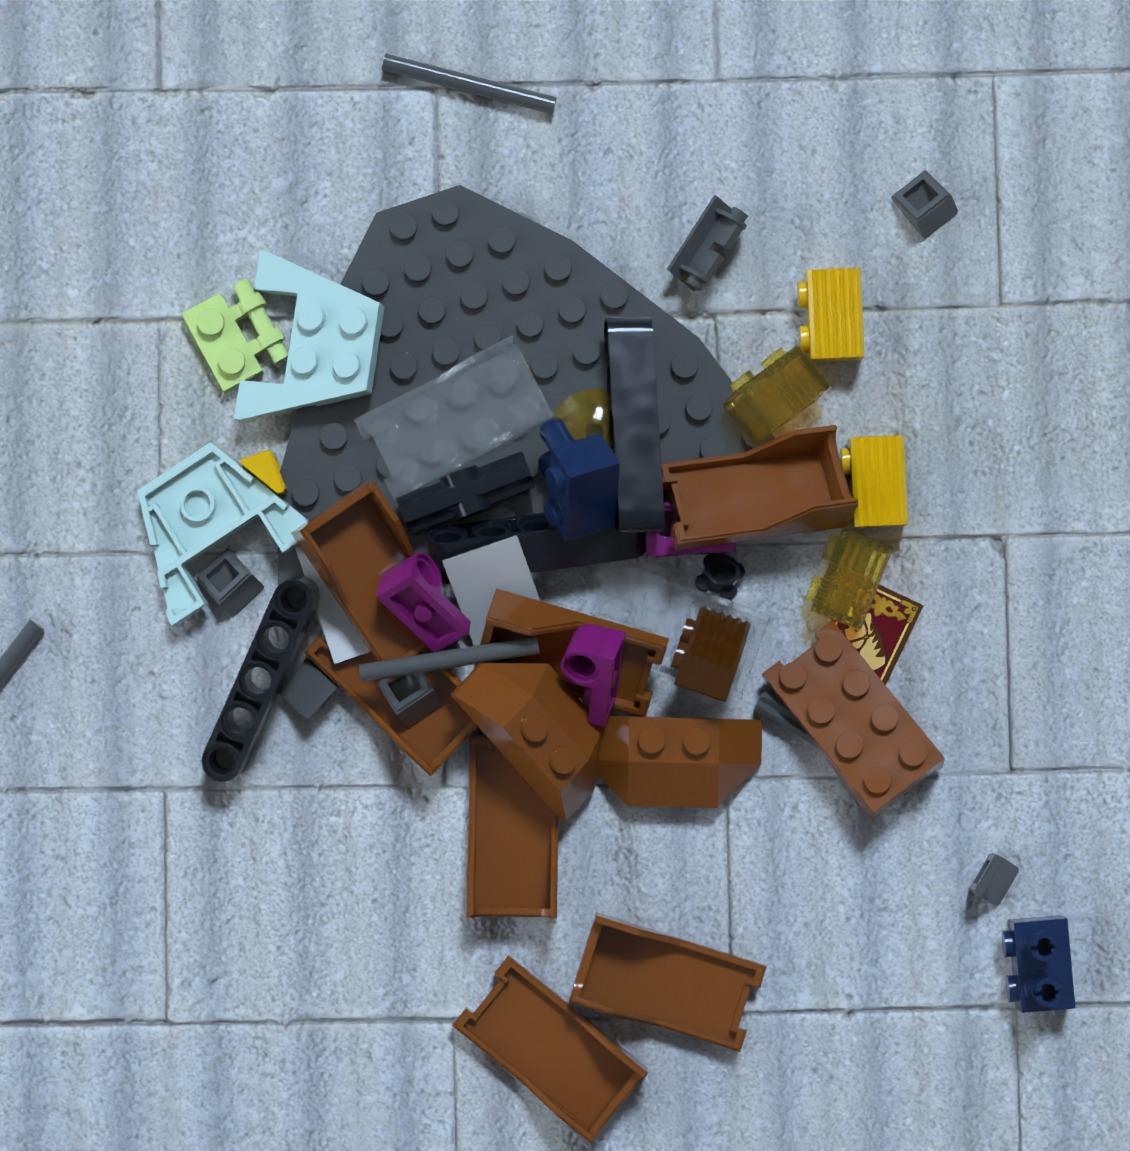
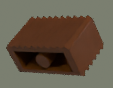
(710, 653)

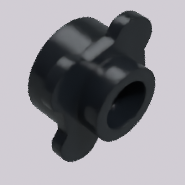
(720, 565)

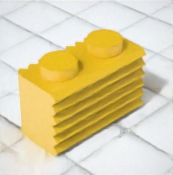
(832, 315)
(876, 480)

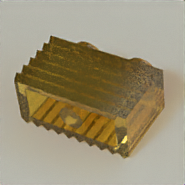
(776, 393)
(849, 578)

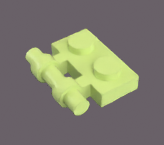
(223, 341)

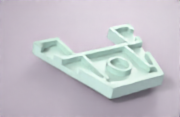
(329, 348)
(197, 509)

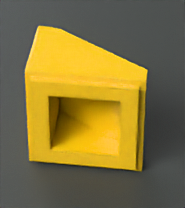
(266, 468)

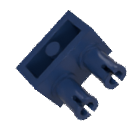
(580, 481)
(1039, 964)

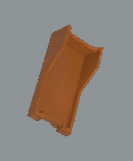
(762, 493)
(350, 551)
(522, 617)
(855, 721)
(425, 742)
(509, 841)
(665, 981)
(552, 1049)

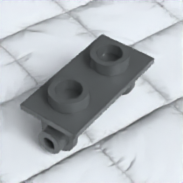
(699, 254)

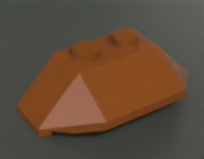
(537, 729)
(678, 759)

